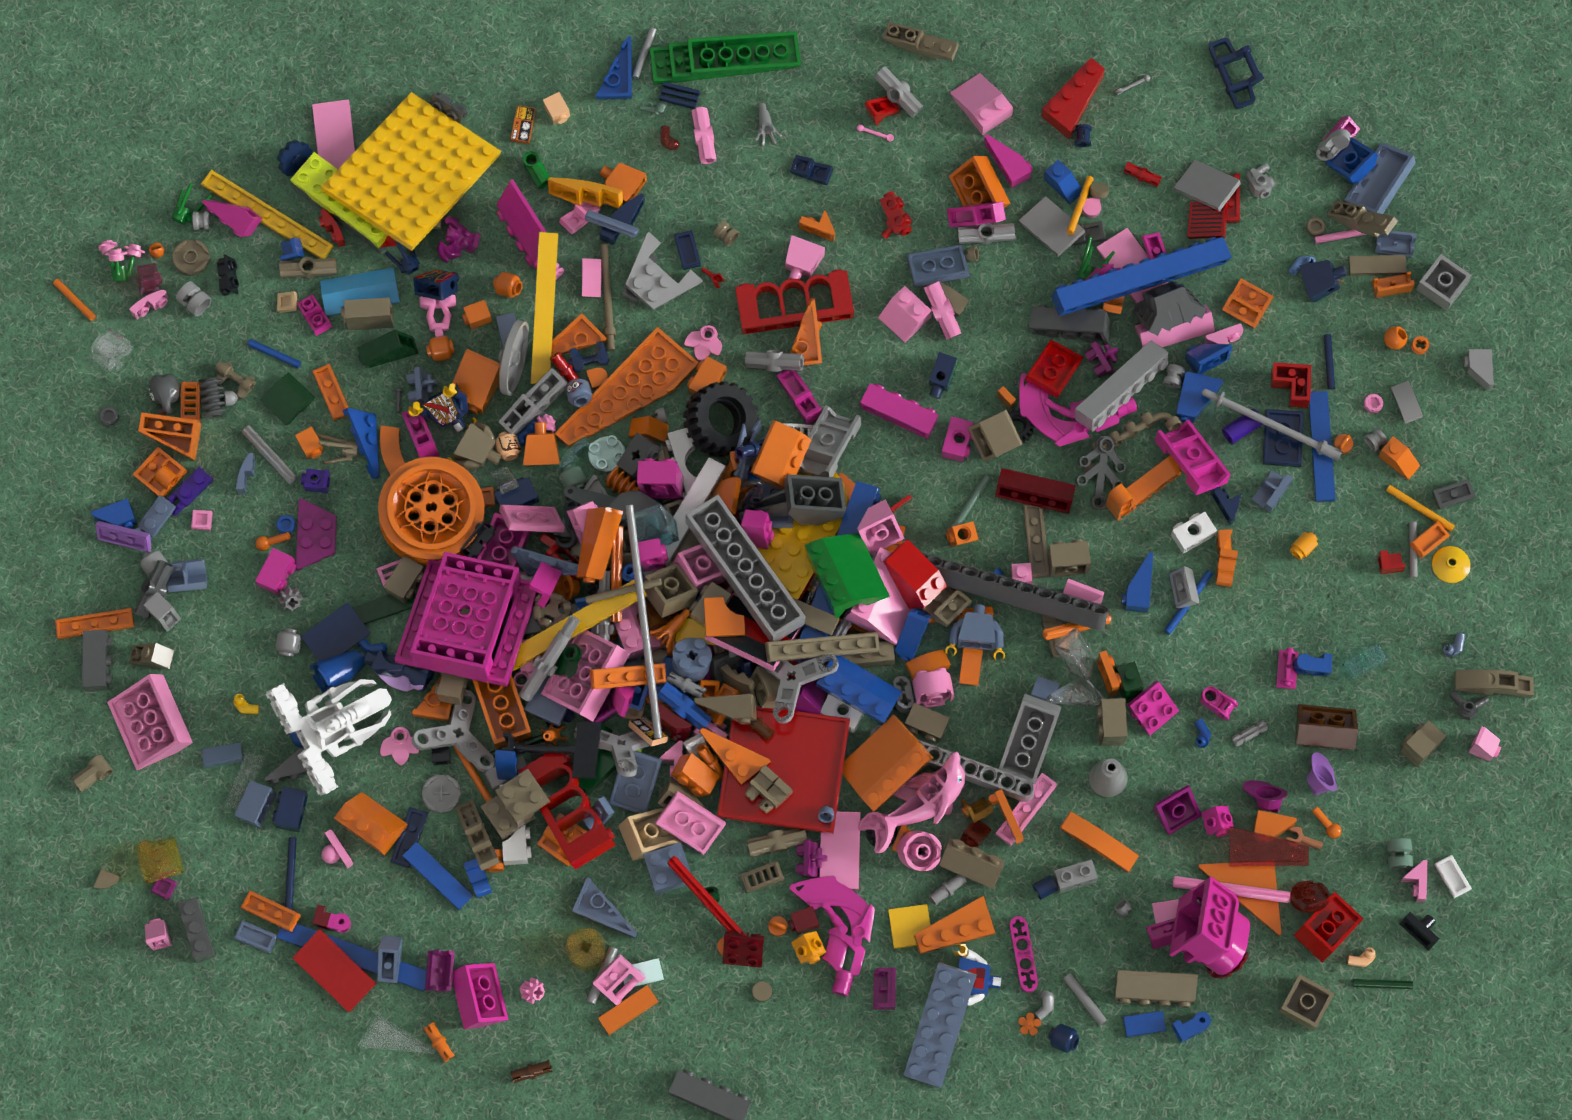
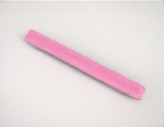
(1238, 890)

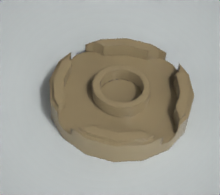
(191, 257)

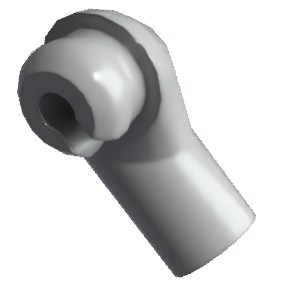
(1047, 1005)

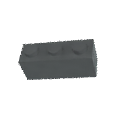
(96, 660)
(196, 929)

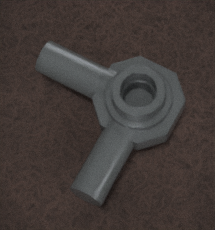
(1467, 709)

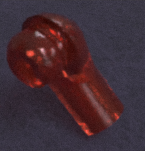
(666, 140)

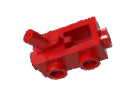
(897, 219)

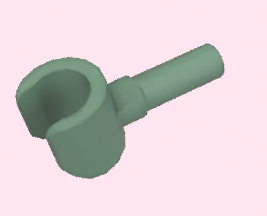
(660, 110)

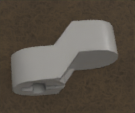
(1333, 144)

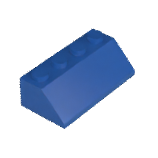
(860, 690)

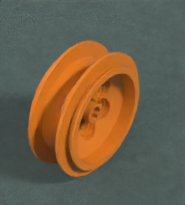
(416, 478)

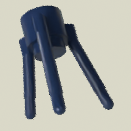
(409, 264)

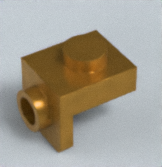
(977, 810)

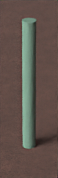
(971, 501)

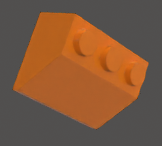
(978, 183)
(780, 454)
(370, 822)

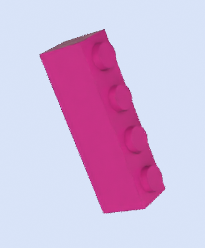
(899, 410)

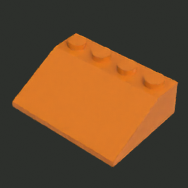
(885, 763)

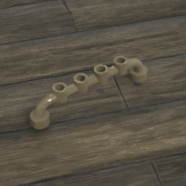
(1148, 420)

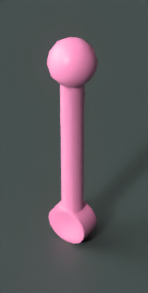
(889, 137)

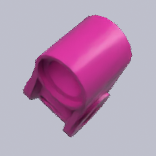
(1219, 702)

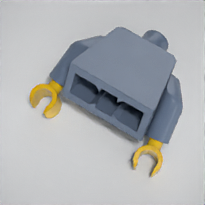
(977, 632)

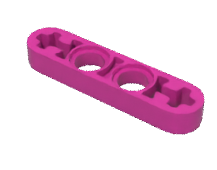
(1023, 954)

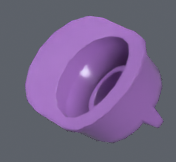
(1321, 776)

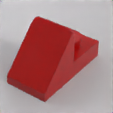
(880, 108)

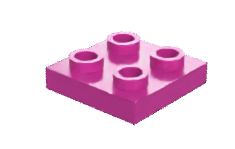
(1152, 707)

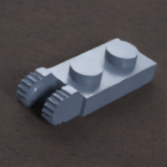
(156, 516)

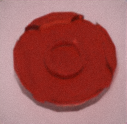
(1309, 896)

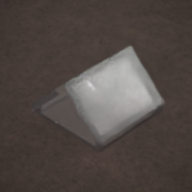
(1076, 654)

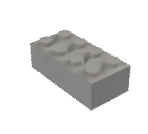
(1030, 738)

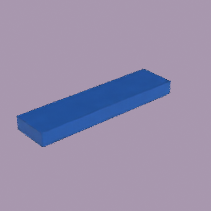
(437, 876)

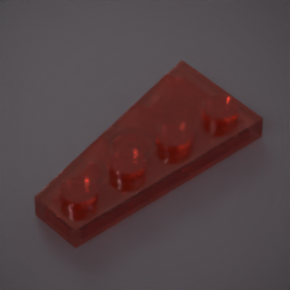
(1258, 849)

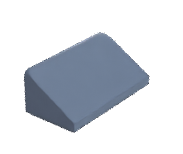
(222, 755)

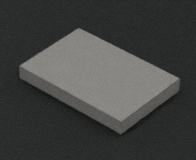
(1207, 185)
(1050, 225)

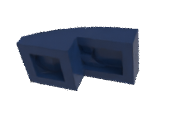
(811, 170)

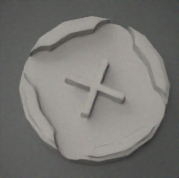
(441, 793)

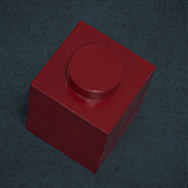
(803, 921)

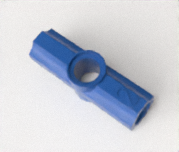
(684, 705)

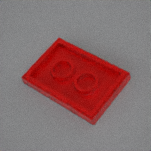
(1054, 368)

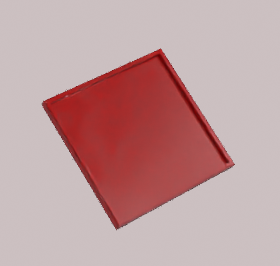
(803, 754)

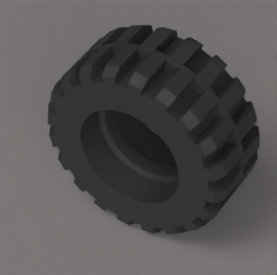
(698, 417)

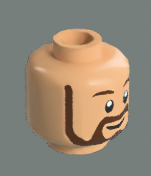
(507, 446)

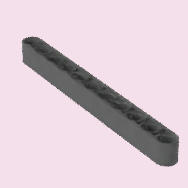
(1021, 594)

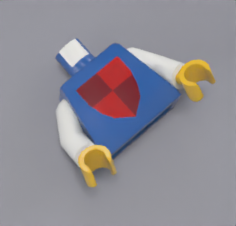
(976, 964)

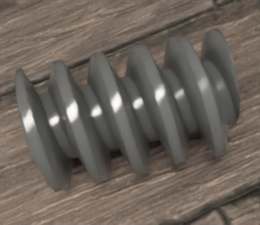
(212, 397)

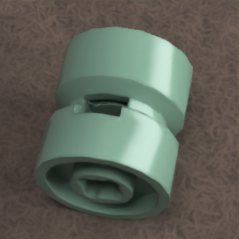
(1399, 847)

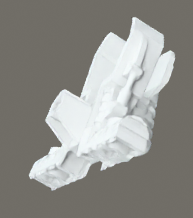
(329, 725)

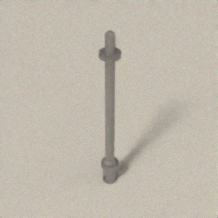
(1321, 447)

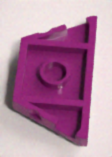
(314, 534)

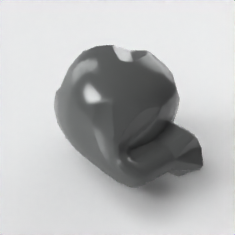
(164, 391)

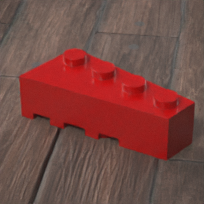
(1073, 98)

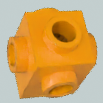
(808, 948)

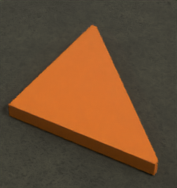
(1253, 876)

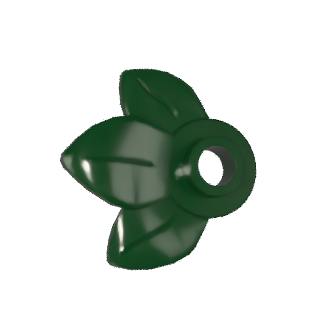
(567, 662)

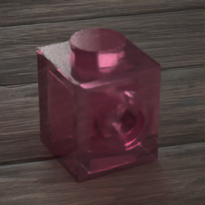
(148, 278)

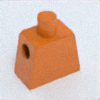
(625, 179)
(541, 447)

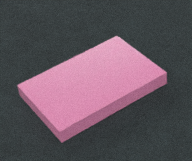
(532, 518)
(690, 822)

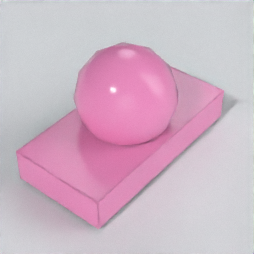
(334, 852)

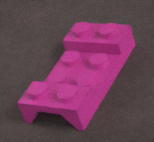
(1194, 457)

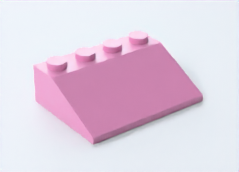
(884, 616)
(576, 691)
(149, 721)

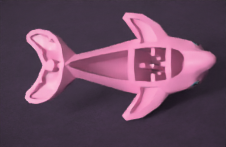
(932, 799)

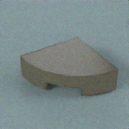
(105, 880)

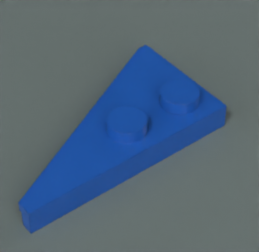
(618, 81)
(365, 433)

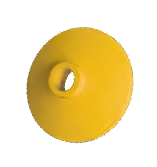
(1447, 572)

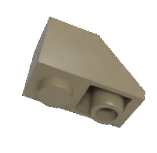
(151, 656)

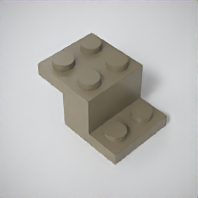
(515, 804)

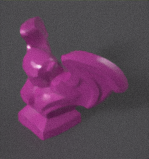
(459, 240)

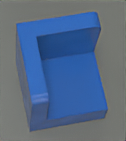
(292, 249)

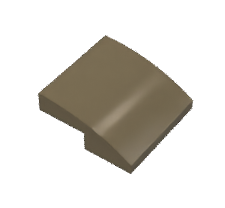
(947, 606)

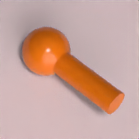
(263, 543)
(1332, 829)

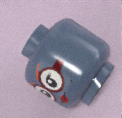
(578, 392)

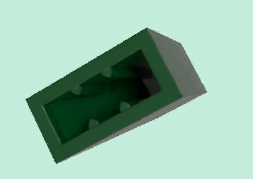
(387, 348)
(604, 768)

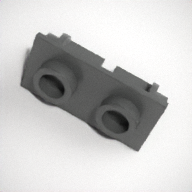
(444, 105)

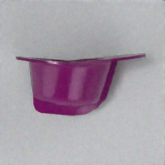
(1266, 795)

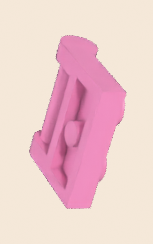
(614, 975)

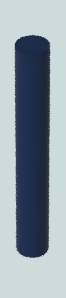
(1329, 362)

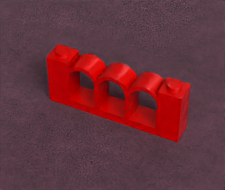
(747, 297)
(591, 843)

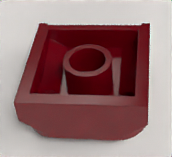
(674, 725)

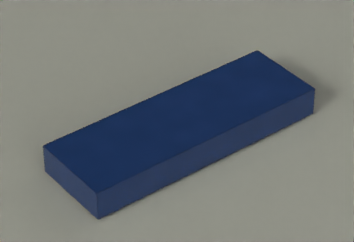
(411, 834)

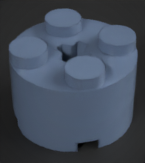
(691, 659)

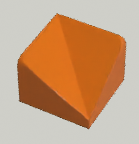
(1224, 539)

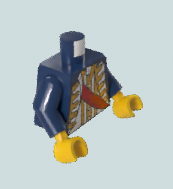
(444, 407)

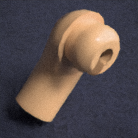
(1363, 960)

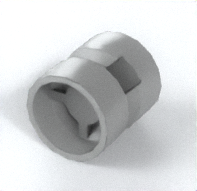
(196, 301)

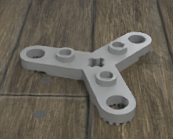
(804, 673)
(466, 743)
(622, 750)

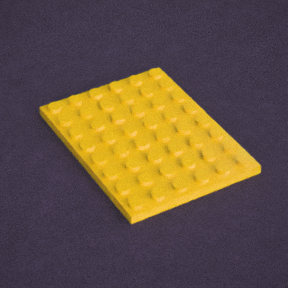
(411, 171)

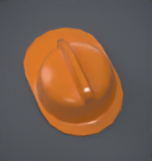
(567, 587)

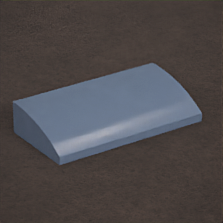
(1383, 181)

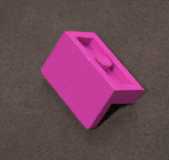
(545, 582)

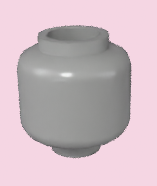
(149, 561)
(288, 642)

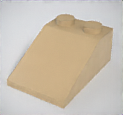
(645, 836)

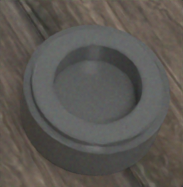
(108, 416)

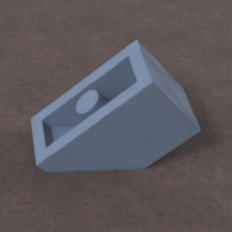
(389, 958)

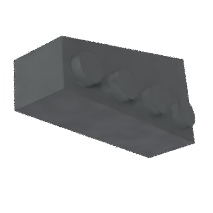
(1085, 324)

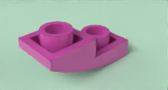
(314, 315)

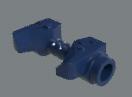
(578, 362)

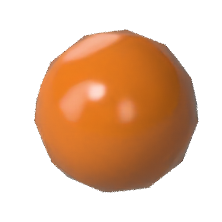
(1395, 338)

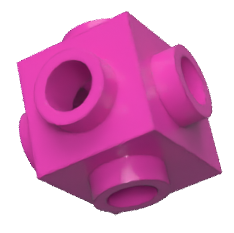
(1217, 820)

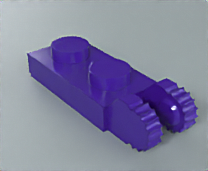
(190, 489)

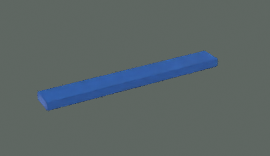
(365, 958)

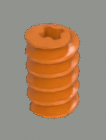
(619, 482)

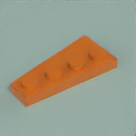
(959, 927)

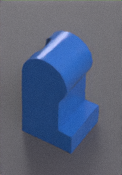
(1313, 666)
(477, 878)
(1191, 1028)

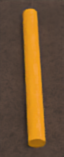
(1079, 206)
(1419, 507)

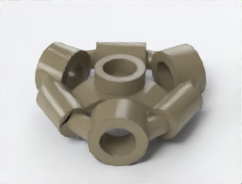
(551, 610)

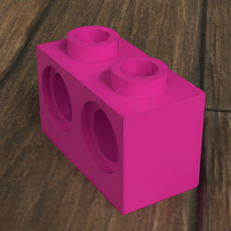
(652, 555)

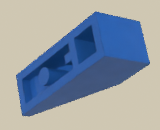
(1138, 592)

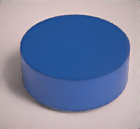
(286, 524)

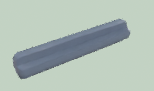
(611, 224)

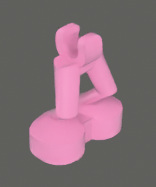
(430, 305)

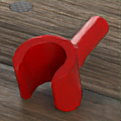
(715, 277)

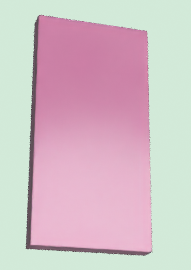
(334, 131)
(1126, 251)
(842, 850)

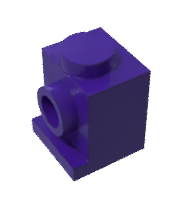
(320, 485)

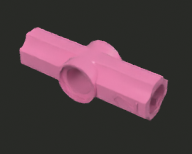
(704, 135)
(942, 310)

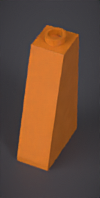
(597, 542)

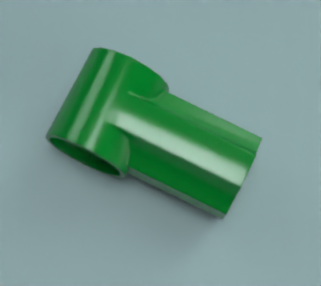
(536, 171)

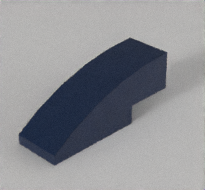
(626, 213)

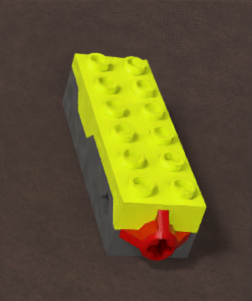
(308, 184)

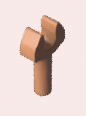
(1303, 839)

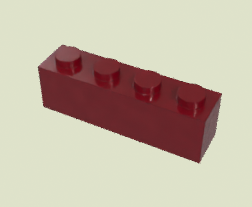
(1035, 490)

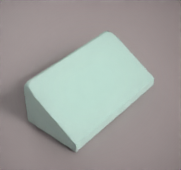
(651, 970)

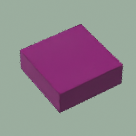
(164, 888)

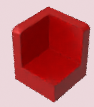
(1390, 562)

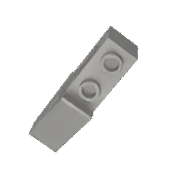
(533, 402)

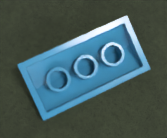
(358, 286)

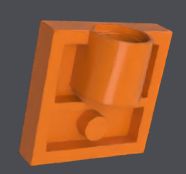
(159, 472)
(550, 844)

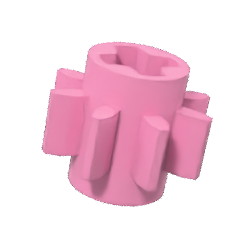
(532, 990)

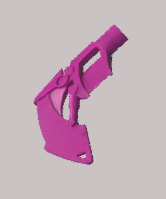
(1035, 407)
(829, 892)

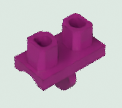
(1097, 352)
(812, 858)

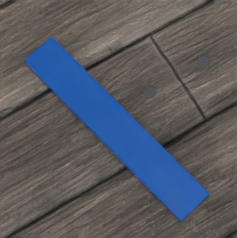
(1321, 431)

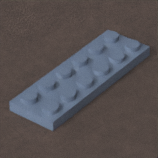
(940, 1024)

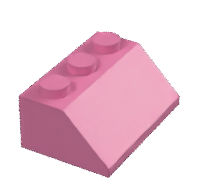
(630, 633)

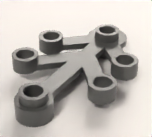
(1101, 469)

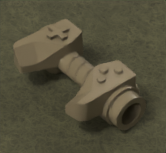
(226, 371)

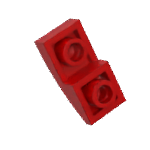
(331, 226)

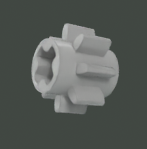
(290, 598)

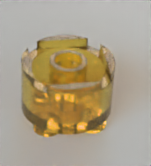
(577, 956)

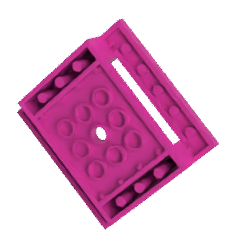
(463, 644)

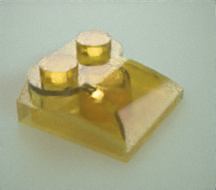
(159, 859)

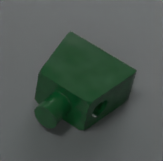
(1130, 681)

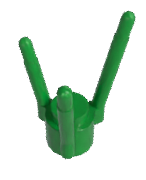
(181, 213)
(1086, 269)

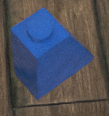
(1191, 399)
(912, 634)

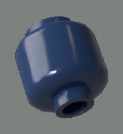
(1063, 1038)

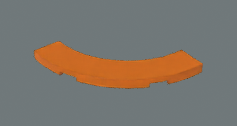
(392, 454)

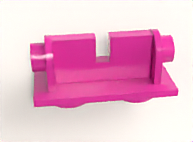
(1285, 674)

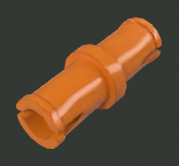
(710, 759)
(438, 1042)

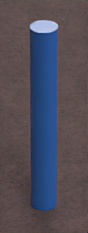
(273, 353)

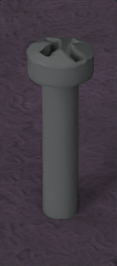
(398, 391)

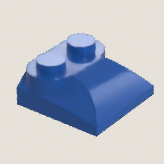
(1353, 161)

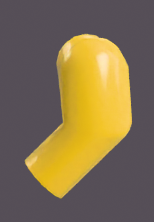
(243, 706)

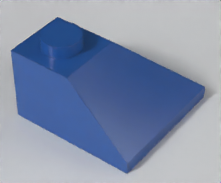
(1207, 356)

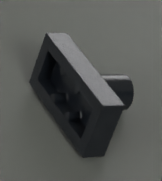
(1420, 929)

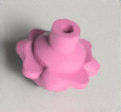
(549, 421)

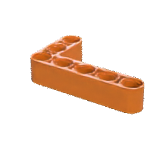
(1124, 500)

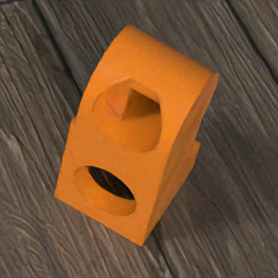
(1226, 567)

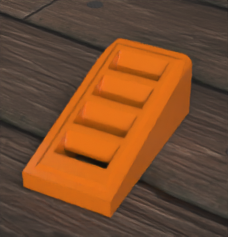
(190, 386)

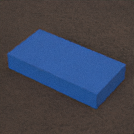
(1144, 1024)

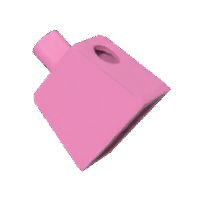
(803, 257)

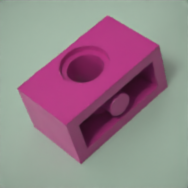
(952, 449)

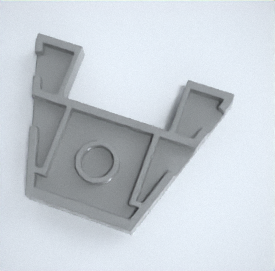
(653, 284)

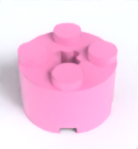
(933, 688)
(930, 850)

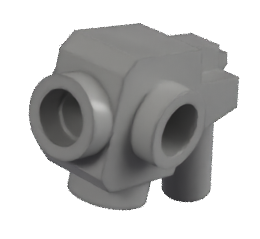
(1258, 183)

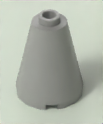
(1108, 778)

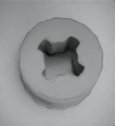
(201, 220)
(1375, 439)

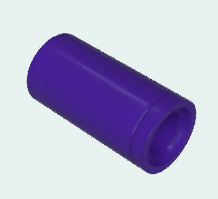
(1240, 428)

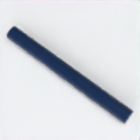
(290, 872)

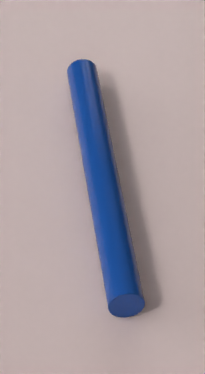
(1181, 612)

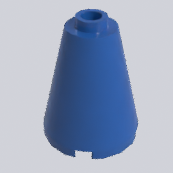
(337, 669)

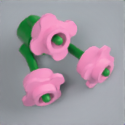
(115, 254)

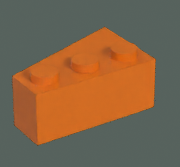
(173, 432)

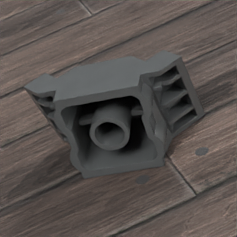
(1168, 307)

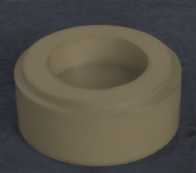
(1099, 190)
(1315, 226)
(762, 991)

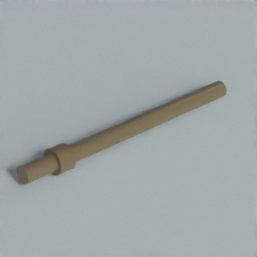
(610, 331)

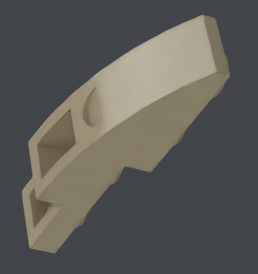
(920, 43)
(1361, 220)
(1494, 681)

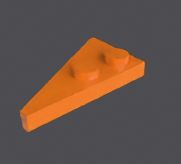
(577, 335)
(807, 336)
(433, 708)
(738, 759)

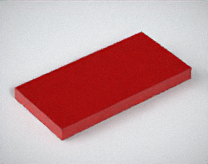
(334, 970)

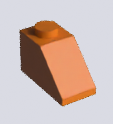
(1399, 458)
(1272, 823)

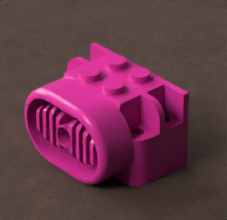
(1210, 929)

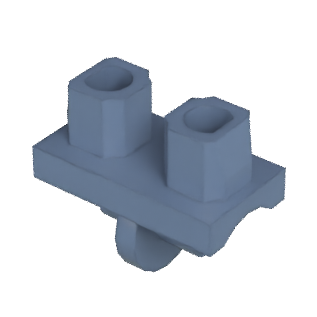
(423, 384)

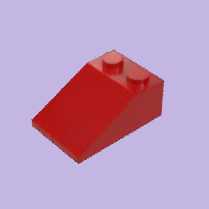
(914, 575)
(1328, 927)

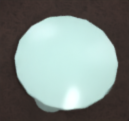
(605, 453)

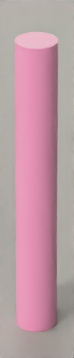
(1337, 236)

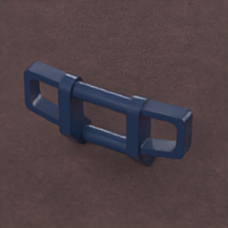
(1235, 56)

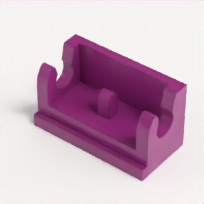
(439, 971)
(884, 989)

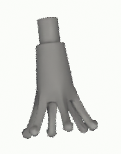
(765, 125)

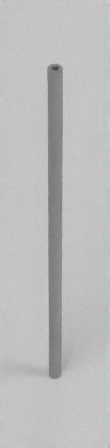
(643, 621)

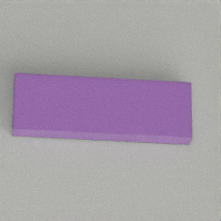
(123, 536)

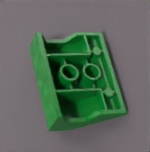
(845, 572)

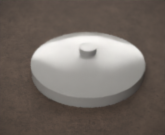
(513, 357)

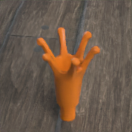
(671, 629)
(553, 734)

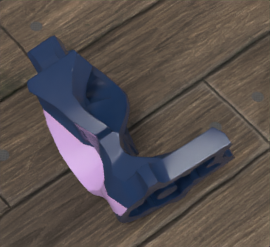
(396, 674)

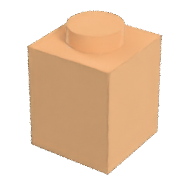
(556, 108)

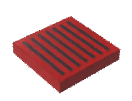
(1206, 221)

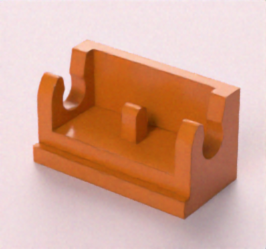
(1392, 285)

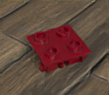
(743, 949)

